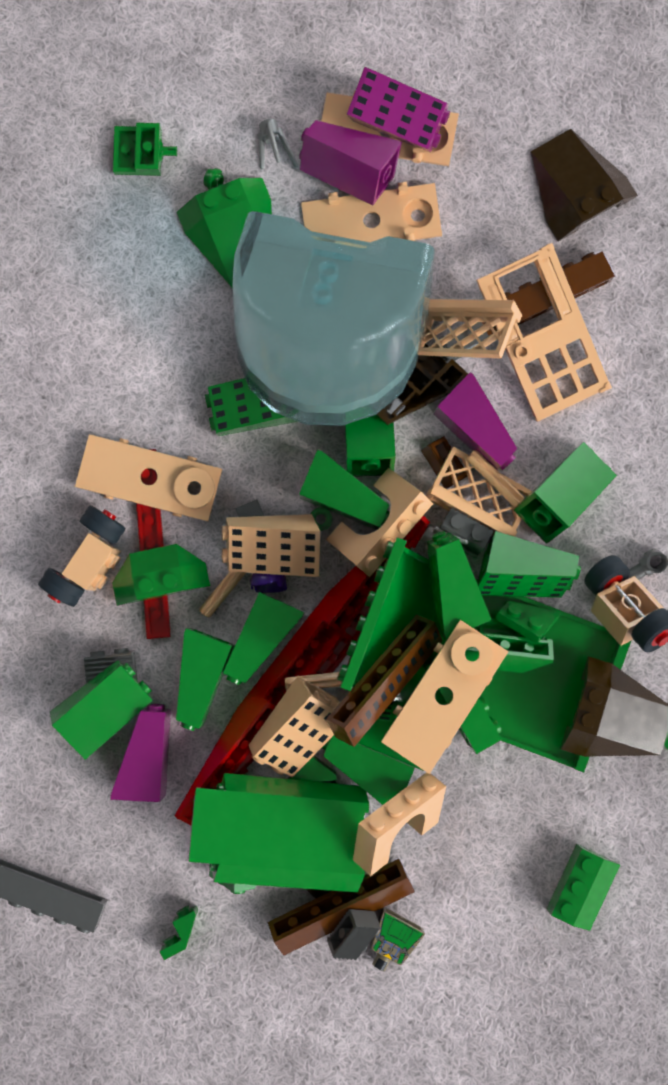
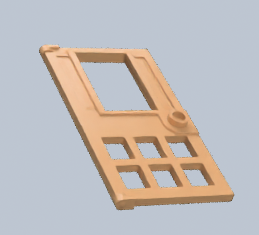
(549, 338)

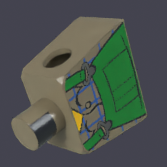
(395, 939)

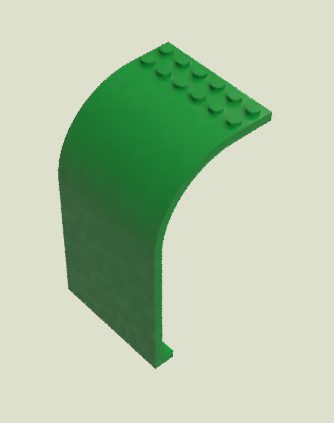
(527, 705)

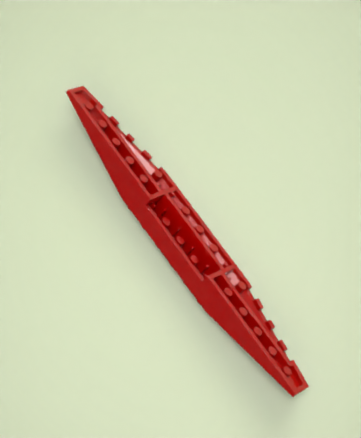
(313, 650)

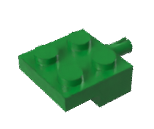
(140, 150)

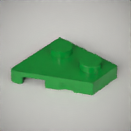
(527, 619)

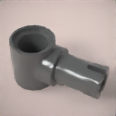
(643, 567)

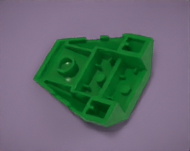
(218, 217)

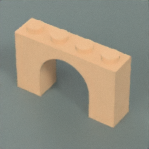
(407, 508)
(415, 805)

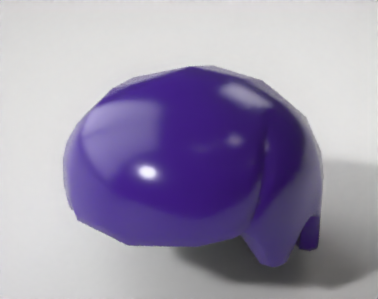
(268, 583)

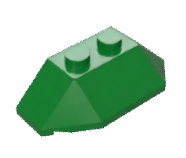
(159, 574)
(522, 652)

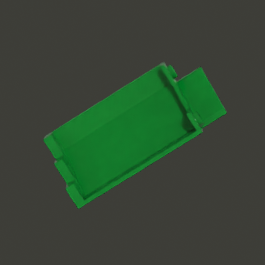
(279, 832)

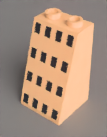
(272, 545)
(295, 728)

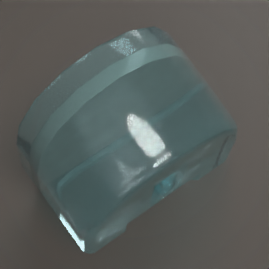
(327, 318)

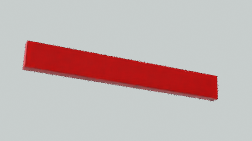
(150, 537)

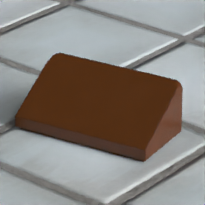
(436, 454)

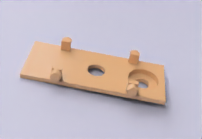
(336, 111)
(345, 214)
(117, 468)
(424, 725)

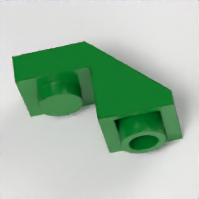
(183, 924)

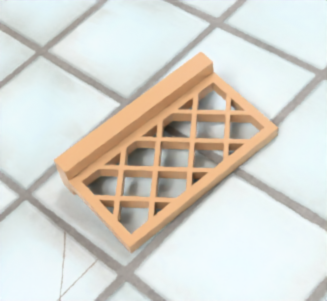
(469, 312)
(448, 500)

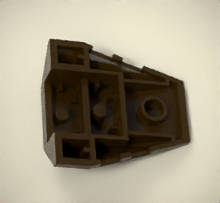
(576, 183)
(428, 383)
(615, 715)

